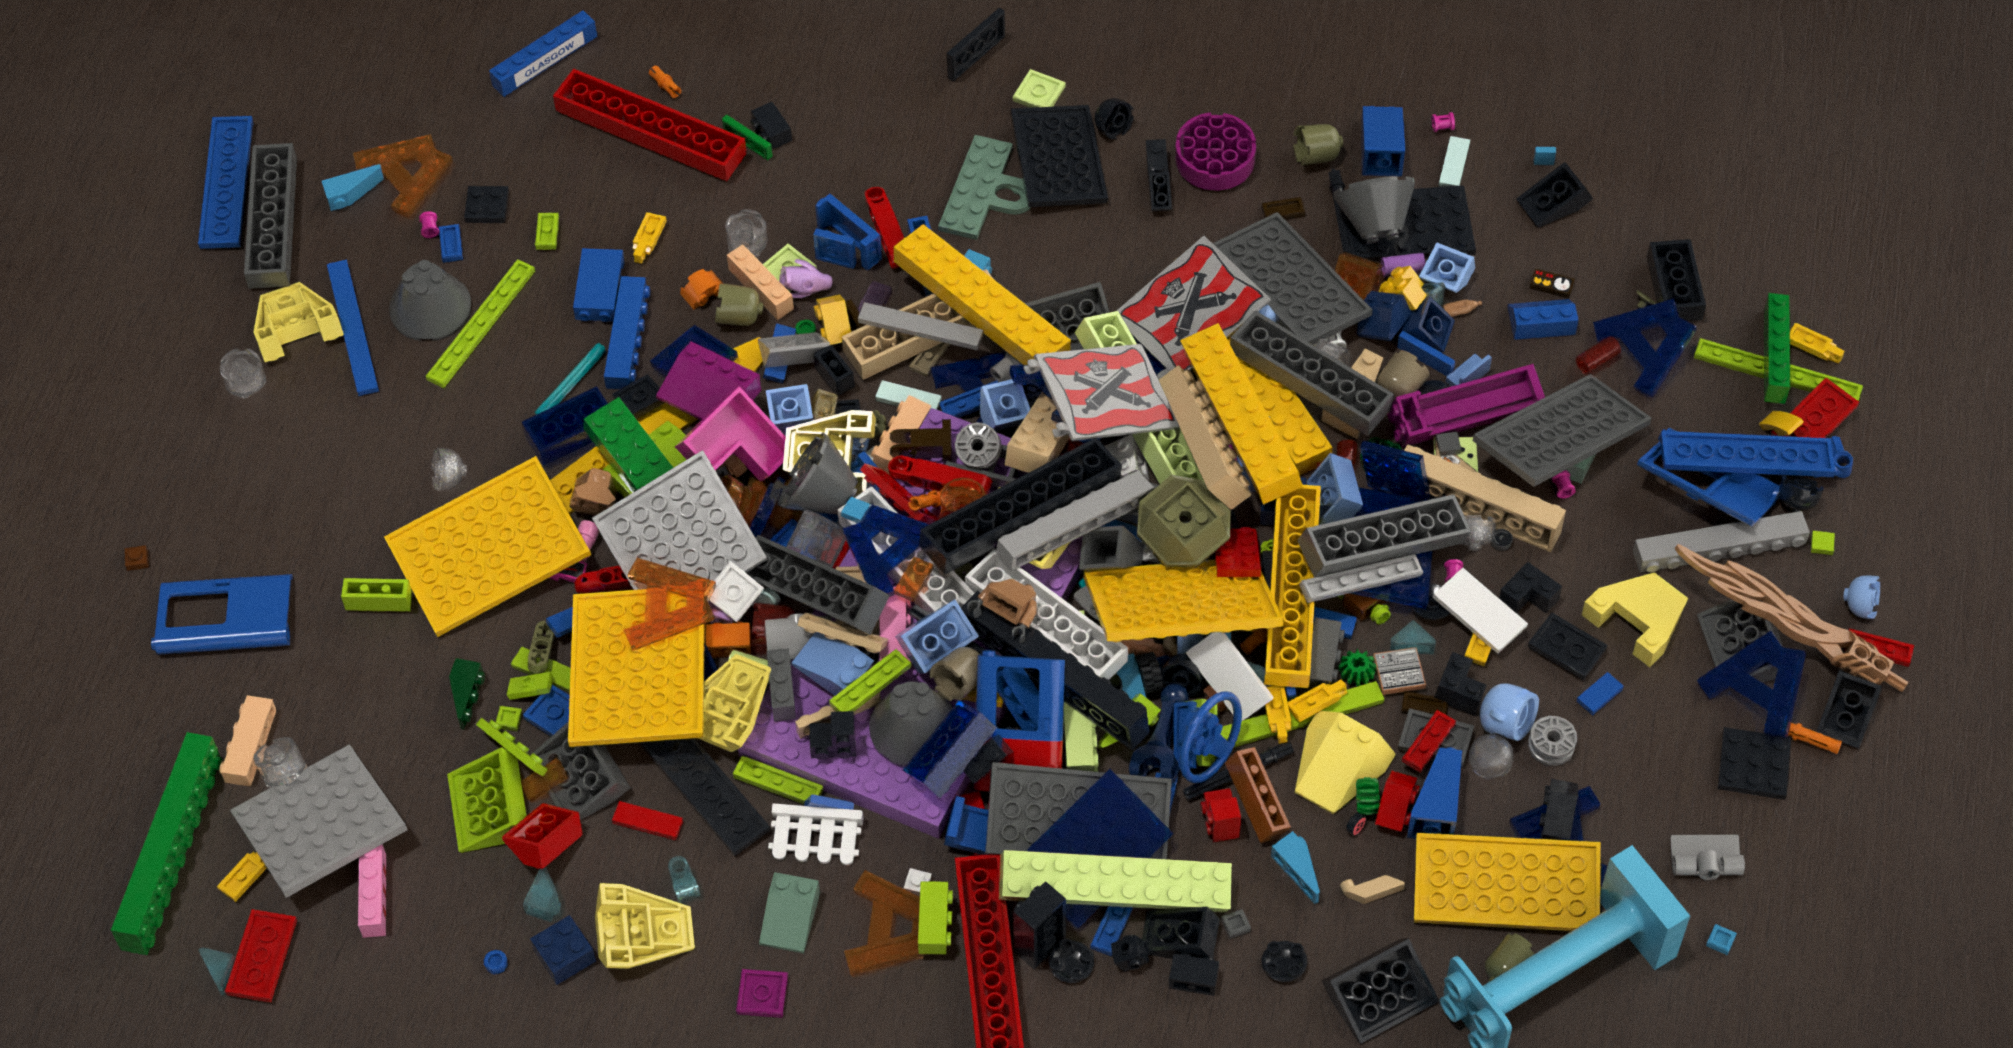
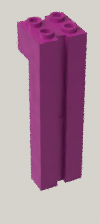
(1463, 405)

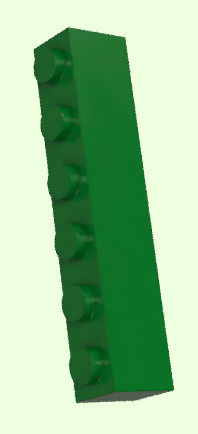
(1776, 348)

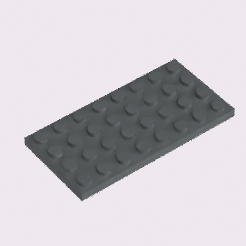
(1300, 283)
(1561, 430)
(1032, 798)

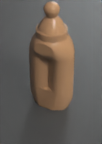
(1461, 307)

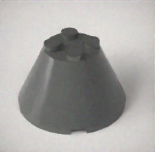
(1377, 206)
(429, 303)
(819, 479)
(906, 720)

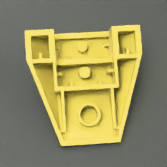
(733, 701)
(1336, 756)
(639, 926)

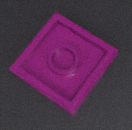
(762, 993)

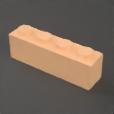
(756, 276)
(909, 416)
(248, 736)

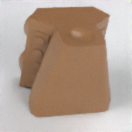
(593, 492)

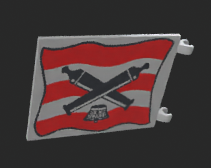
(1187, 298)
(1104, 392)

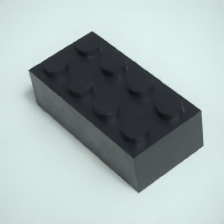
(1677, 277)
(1039, 924)

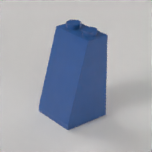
(1382, 141)
(1438, 799)

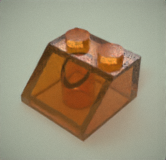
(1358, 273)

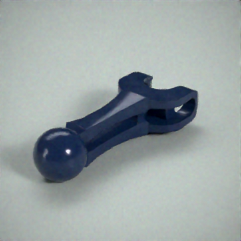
(1158, 751)

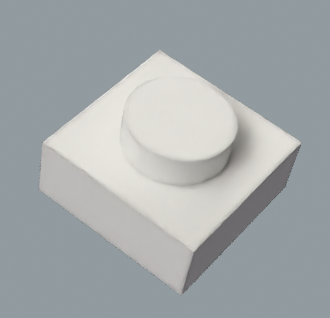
(914, 879)

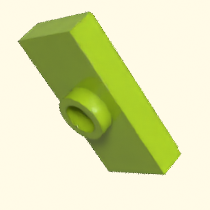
(547, 231)
(530, 685)

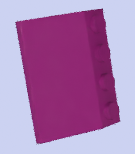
(703, 379)

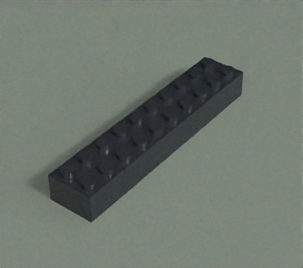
(1054, 485)
(1083, 689)

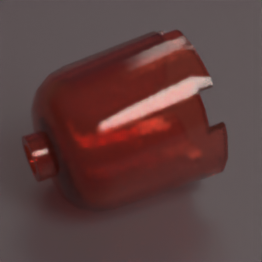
(763, 613)

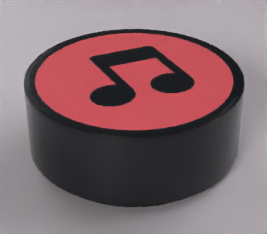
(1356, 824)

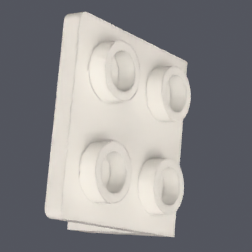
(1129, 455)

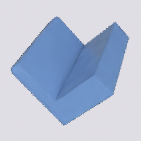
(1470, 370)

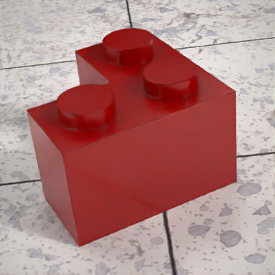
(1398, 794)
(1221, 815)

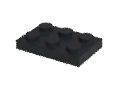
(1567, 646)

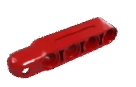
(884, 221)
(930, 474)
(596, 580)

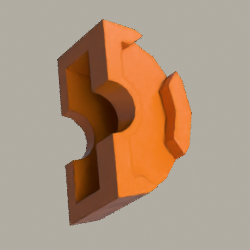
(700, 287)

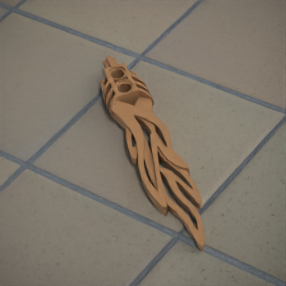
(1795, 619)

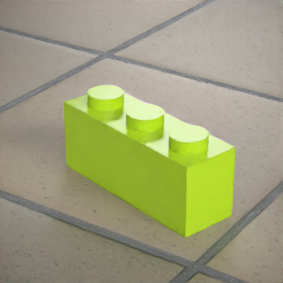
(376, 594)
(934, 917)

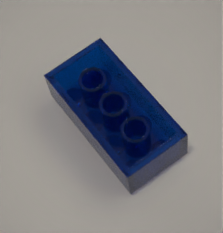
(562, 426)
(950, 749)

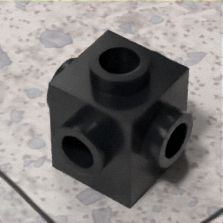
(1130, 952)

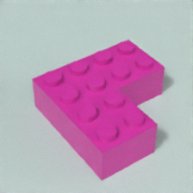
(737, 428)

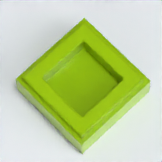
(1822, 542)
(509, 718)

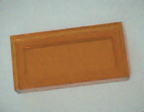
(913, 579)
(536, 785)

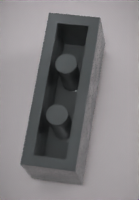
(1324, 651)
(781, 685)

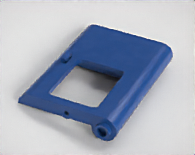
(1737, 494)
(253, 618)

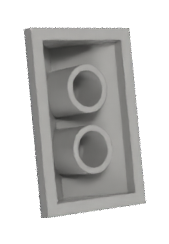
(791, 349)

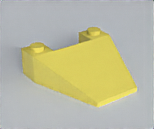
(291, 315)
(841, 430)
(1645, 603)

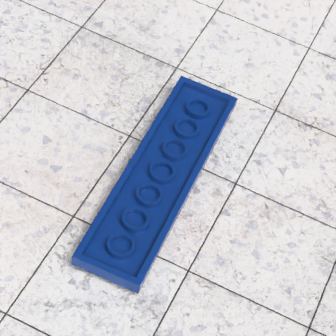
(225, 182)
(1747, 454)

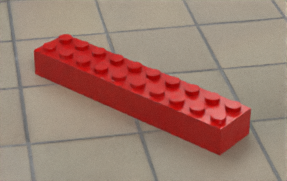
(650, 124)
(988, 953)

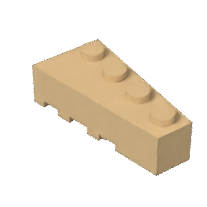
(1370, 366)

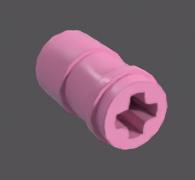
(589, 533)

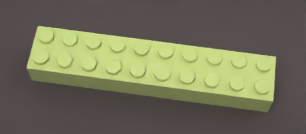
(1163, 450)
(1117, 880)

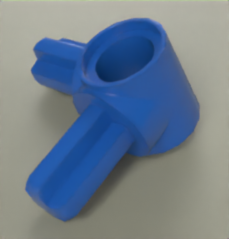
(1840, 456)

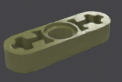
(544, 654)

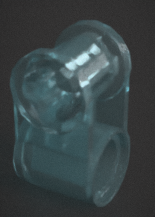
(682, 882)

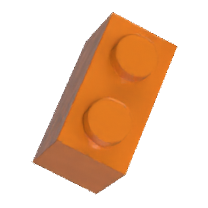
(724, 638)

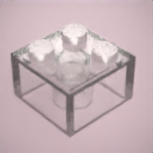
(817, 538)

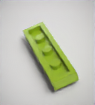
(871, 682)
(518, 750)
(775, 780)

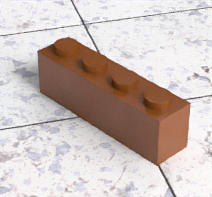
(1257, 794)

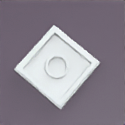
(735, 591)

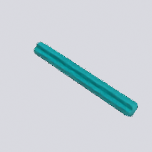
(572, 378)

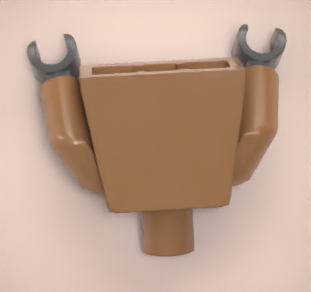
(1009, 600)

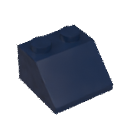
(1387, 317)
(1430, 324)

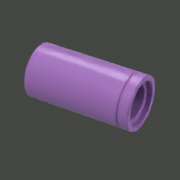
(1415, 260)

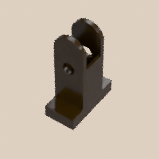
(923, 442)

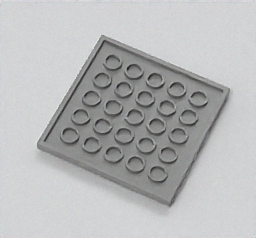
(682, 524)
(318, 821)

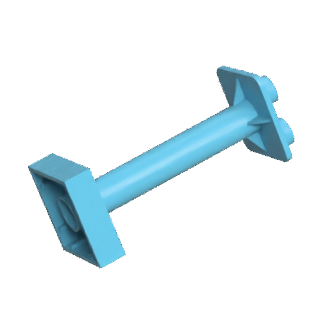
(1636, 909)

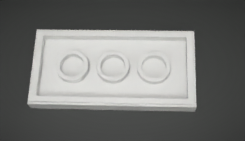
(1480, 610)
(1229, 671)

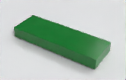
(752, 140)

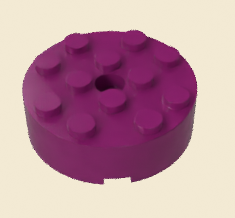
(1215, 151)

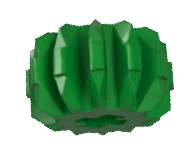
(1357, 667)
(1367, 795)

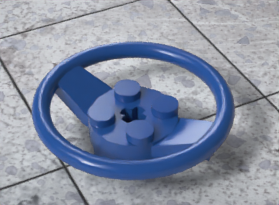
(1203, 736)

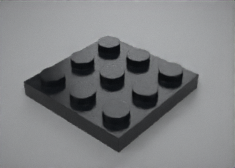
(1754, 763)

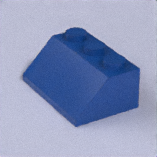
(1543, 319)

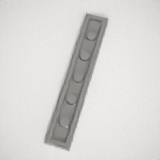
(920, 326)
(1361, 578)

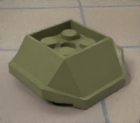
(1179, 542)

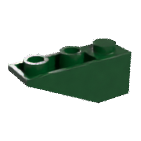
(465, 681)

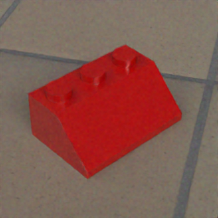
(543, 835)

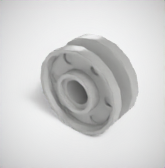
(987, 455)
(1555, 729)

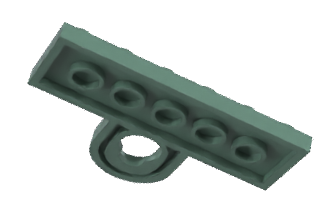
(977, 188)

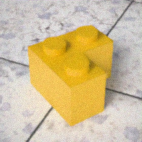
(1407, 283)
(834, 318)

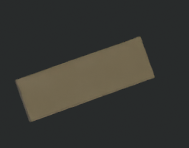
(927, 359)

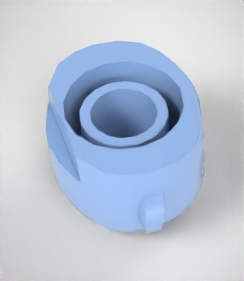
(1509, 711)

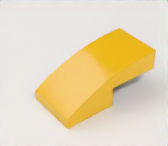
(1781, 422)

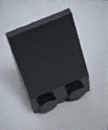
(1555, 196)
(1849, 709)
(1181, 931)

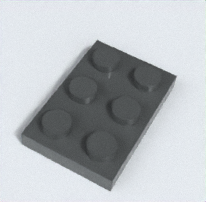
(1416, 721)

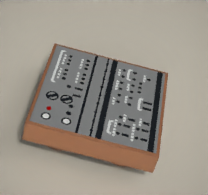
(1399, 671)

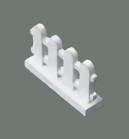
(806, 816)

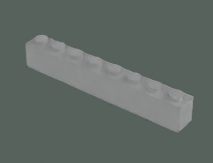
(1073, 520)
(1722, 541)

